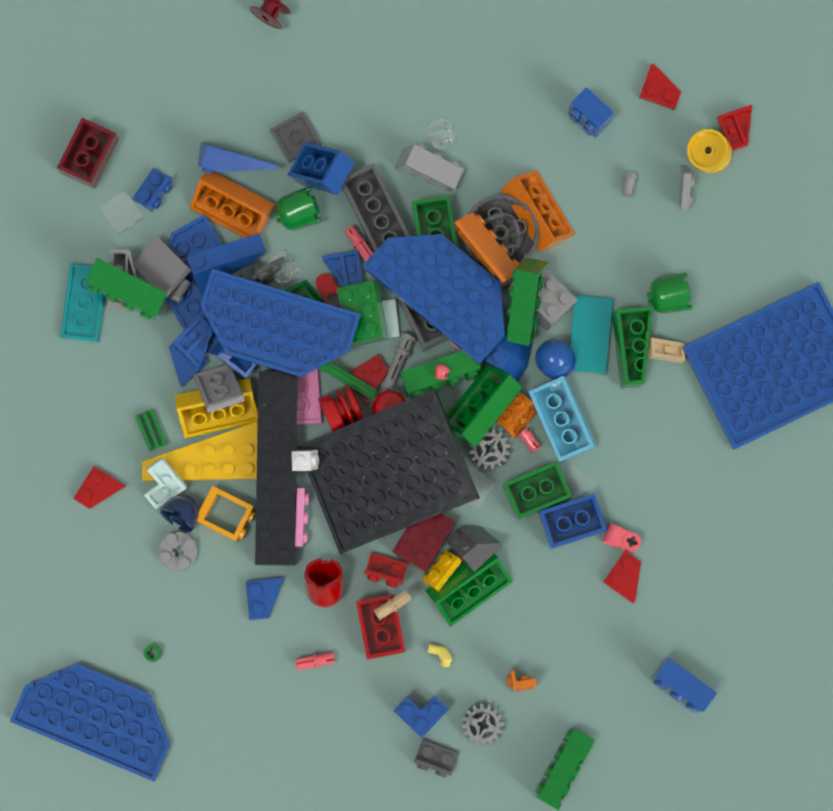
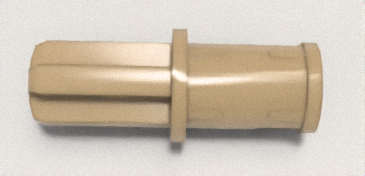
(392, 605)

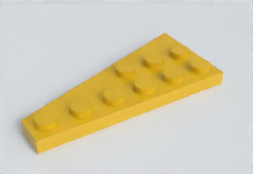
(216, 458)

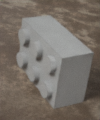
(554, 303)

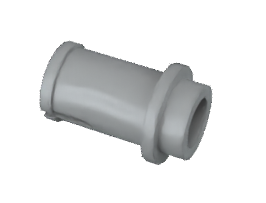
(629, 184)
(179, 291)

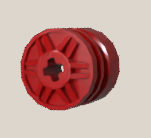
(340, 409)

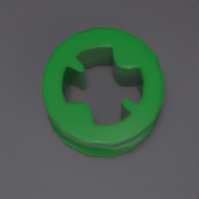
(149, 648)

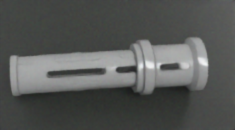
(403, 351)

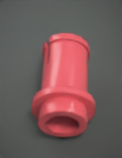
(529, 440)

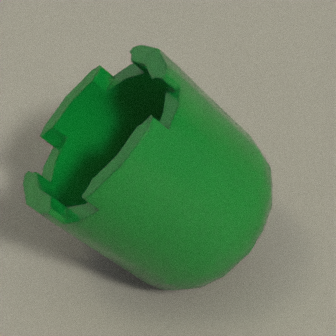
(297, 210)
(670, 293)

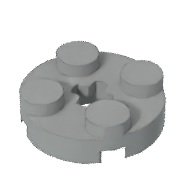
(187, 545)

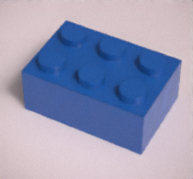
(321, 168)
(572, 521)
(683, 686)

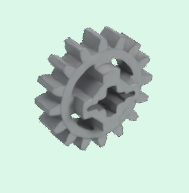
(496, 455)
(472, 721)

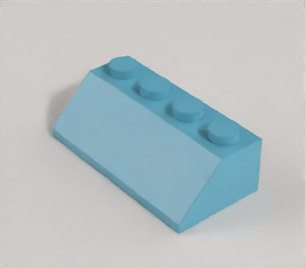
(562, 419)

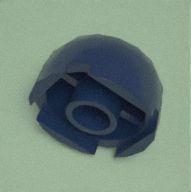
(181, 511)

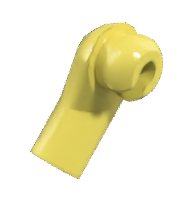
(443, 654)

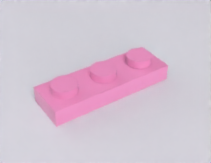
(301, 517)

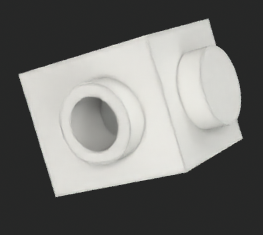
(305, 460)

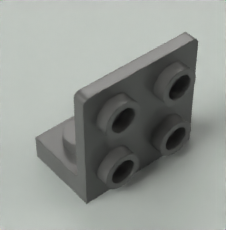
(259, 273)

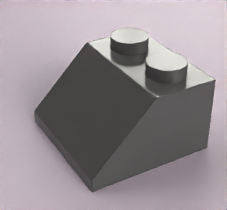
(473, 545)

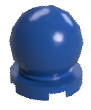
(555, 359)

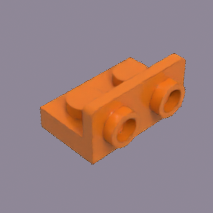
(517, 415)
(524, 682)

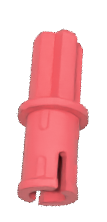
(359, 243)
(315, 661)

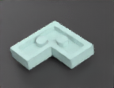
(168, 483)

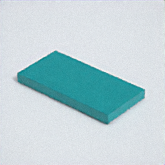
(82, 307)
(591, 333)

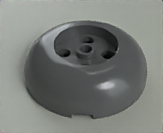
(496, 210)

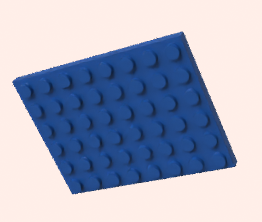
(768, 366)

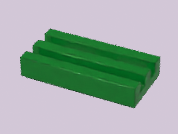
(145, 415)

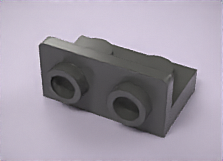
(436, 758)

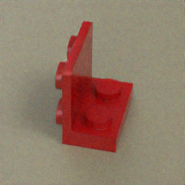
(385, 569)

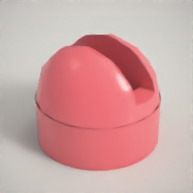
(441, 372)

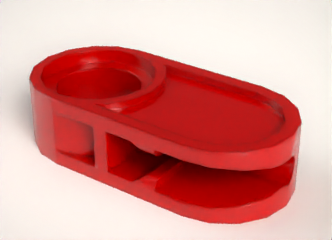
(326, 287)

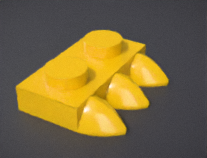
(441, 570)

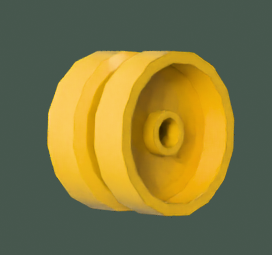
(698, 151)

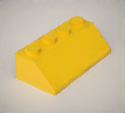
(197, 421)

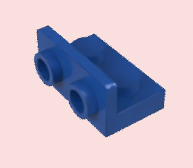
(152, 190)

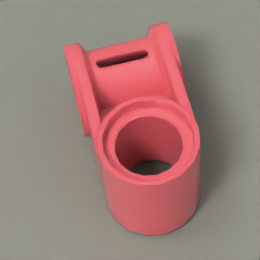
(617, 537)

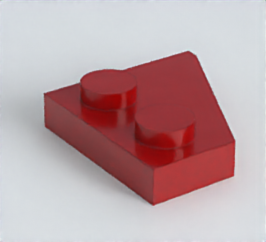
(659, 89)
(97, 488)

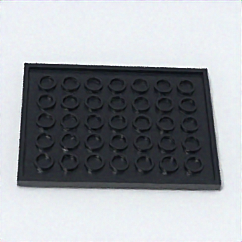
(389, 472)

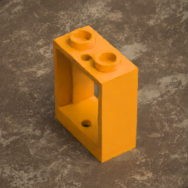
(207, 506)

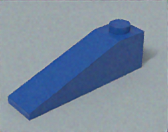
(223, 160)
(225, 258)
(510, 357)

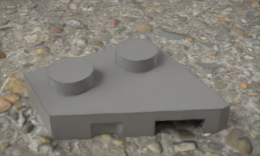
(686, 183)

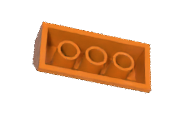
(231, 205)
(551, 221)
(486, 248)

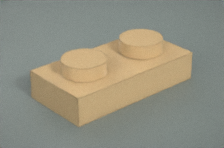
(666, 350)

